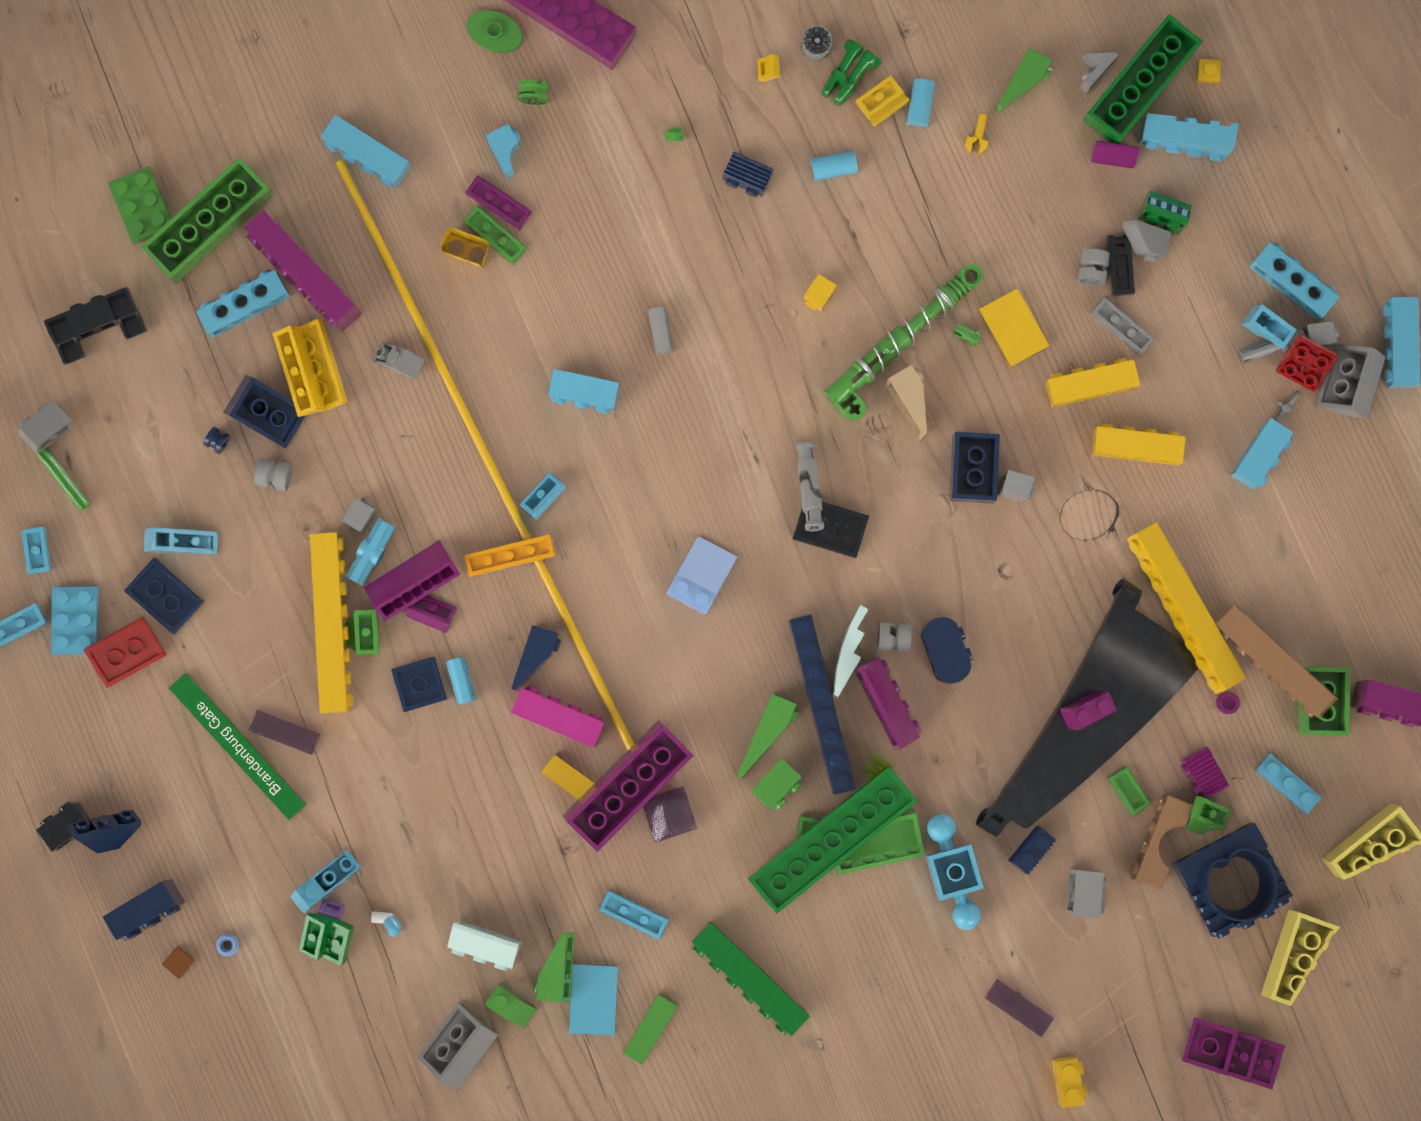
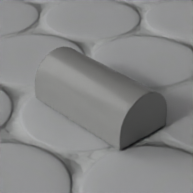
(661, 330)

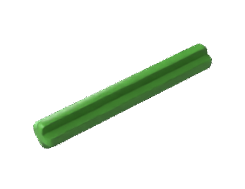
(63, 479)

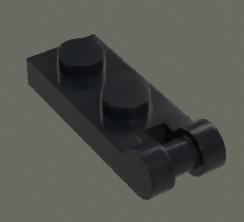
(1120, 266)

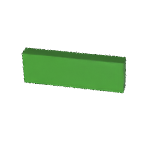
(495, 235)
(650, 1029)

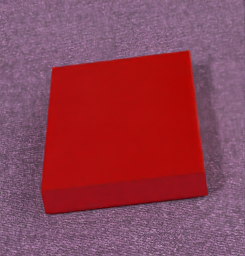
(125, 652)

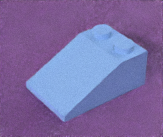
(701, 575)

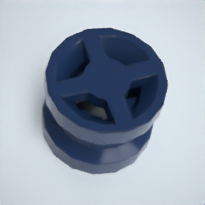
(216, 440)

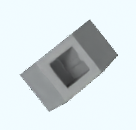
(398, 360)

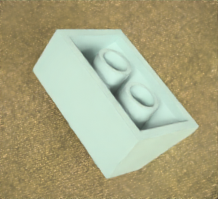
(483, 945)

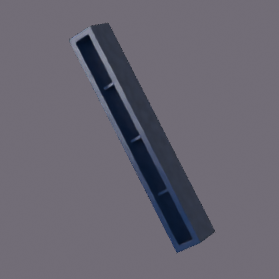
(822, 704)

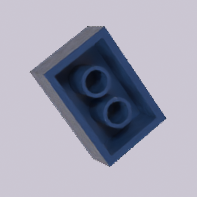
(974, 467)
(144, 910)

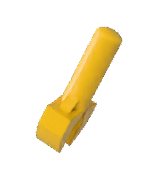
(978, 135)

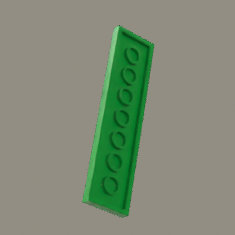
(832, 839)

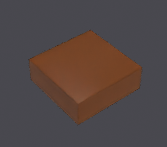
(178, 962)

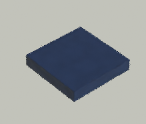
(419, 684)

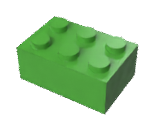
(1337, 718)

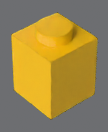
(819, 293)

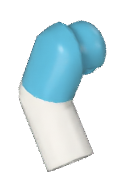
(389, 921)

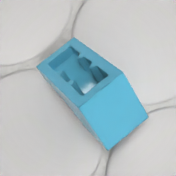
(504, 145)
(1268, 325)

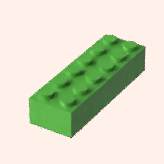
(207, 220)

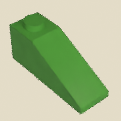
(1027, 77)
(556, 975)

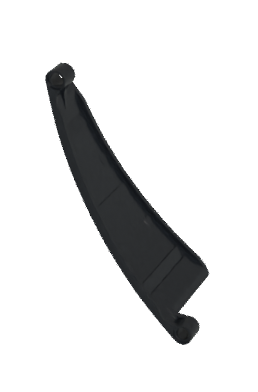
(1140, 670)

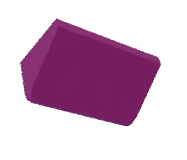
(1114, 154)
(432, 613)

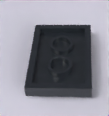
(841, 532)

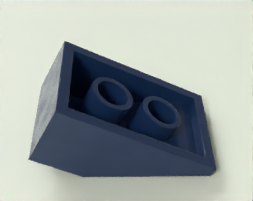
(264, 411)

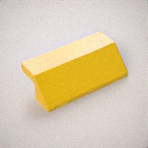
(310, 368)

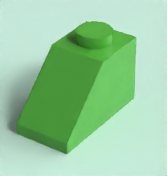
(510, 1006)

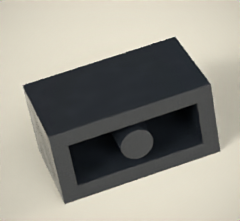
(55, 830)

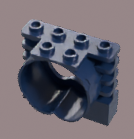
(1244, 843)

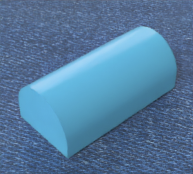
(920, 102)
(834, 165)
(543, 496)
(461, 680)

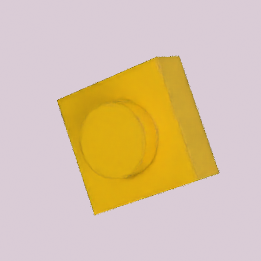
(768, 68)
(1208, 71)

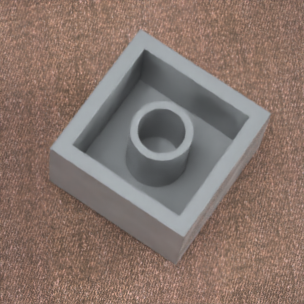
(1085, 893)

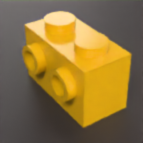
(1068, 1081)

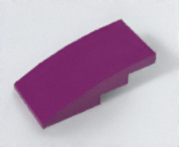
(1233, 1053)

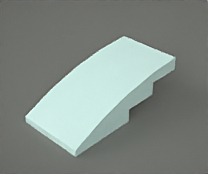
(846, 658)

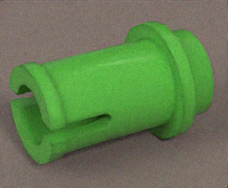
(967, 334)

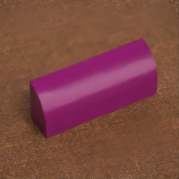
(411, 581)

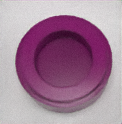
(1227, 703)

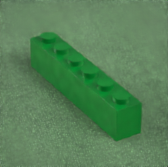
(750, 978)

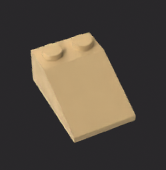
(908, 393)

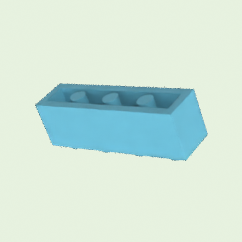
(365, 151)
(1402, 342)

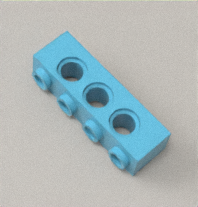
(1281, 280)
(255, 304)

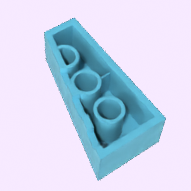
(1188, 136)

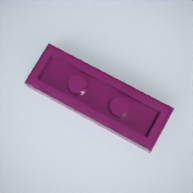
(498, 202)

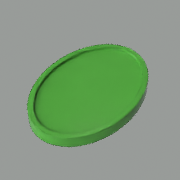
(494, 31)

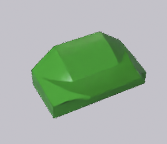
(364, 632)
(1207, 816)

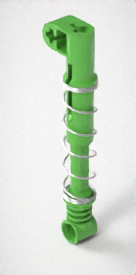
(896, 341)

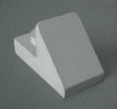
(1099, 64)

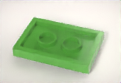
(140, 204)

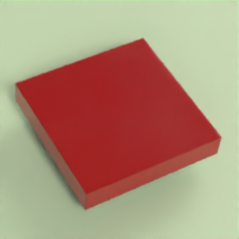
(1306, 362)

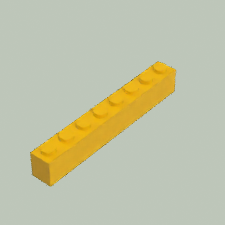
(1186, 608)
(330, 623)

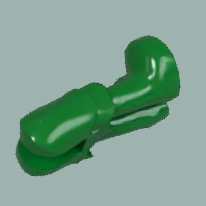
(838, 77)

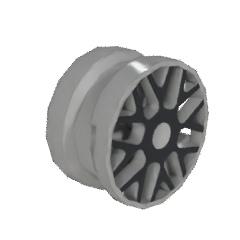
(816, 42)

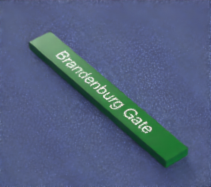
(237, 746)

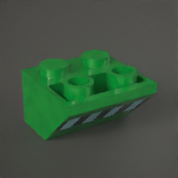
(1165, 212)

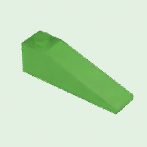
(772, 724)

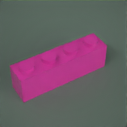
(559, 718)

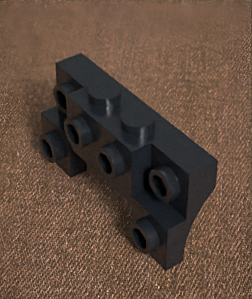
(91, 318)

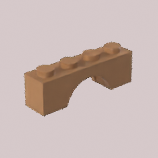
(1150, 867)

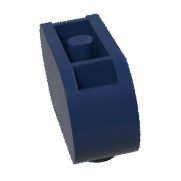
(946, 650)

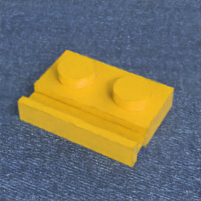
(882, 101)

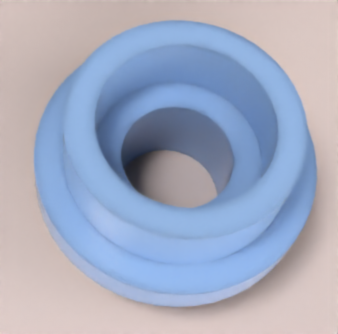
(220, 944)

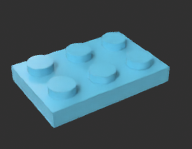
(74, 619)

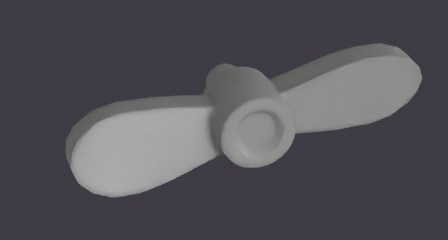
(1287, 407)

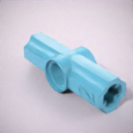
(370, 552)

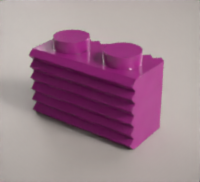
(1088, 710)
(1204, 773)

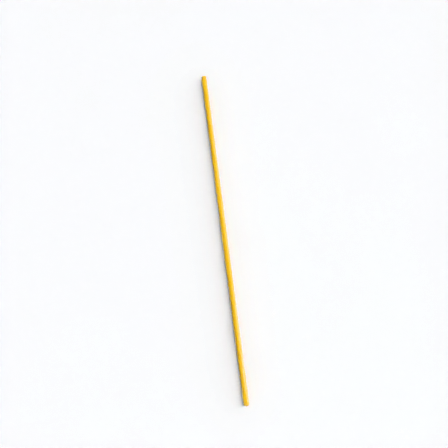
(484, 452)

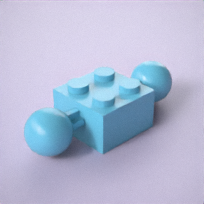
(954, 872)

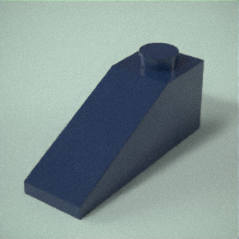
(538, 649)

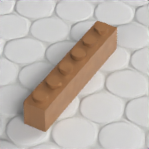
(1277, 662)

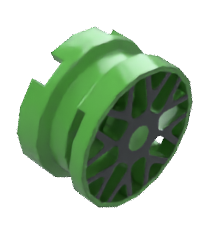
(533, 92)

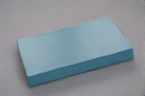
(593, 999)

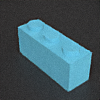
(583, 391)
(1262, 454)

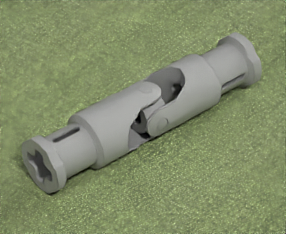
(810, 489)

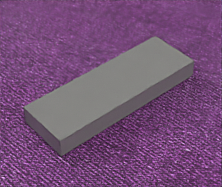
(1122, 326)

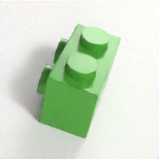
(777, 785)

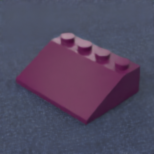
(887, 703)

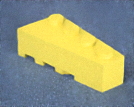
(1373, 842)
(1296, 954)

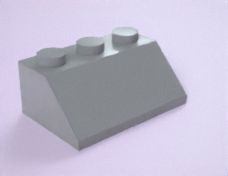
(1351, 381)
(457, 1047)

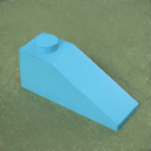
(180, 541)

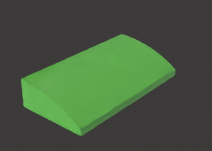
(893, 844)

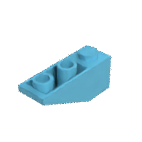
(325, 881)

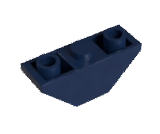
(106, 831)

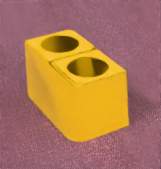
(454, 234)

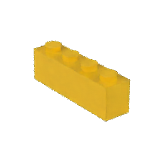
(1092, 383)
(1138, 445)

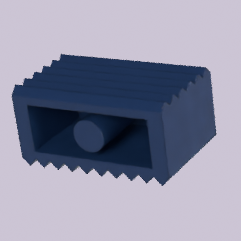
(747, 175)
(1032, 850)

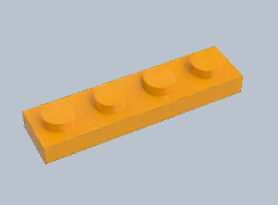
(510, 555)

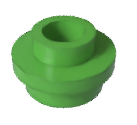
(674, 134)

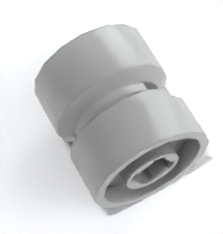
(1094, 265)
(273, 474)
(894, 637)

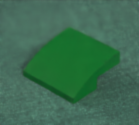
(326, 938)

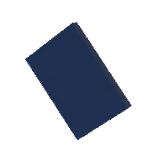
(164, 596)

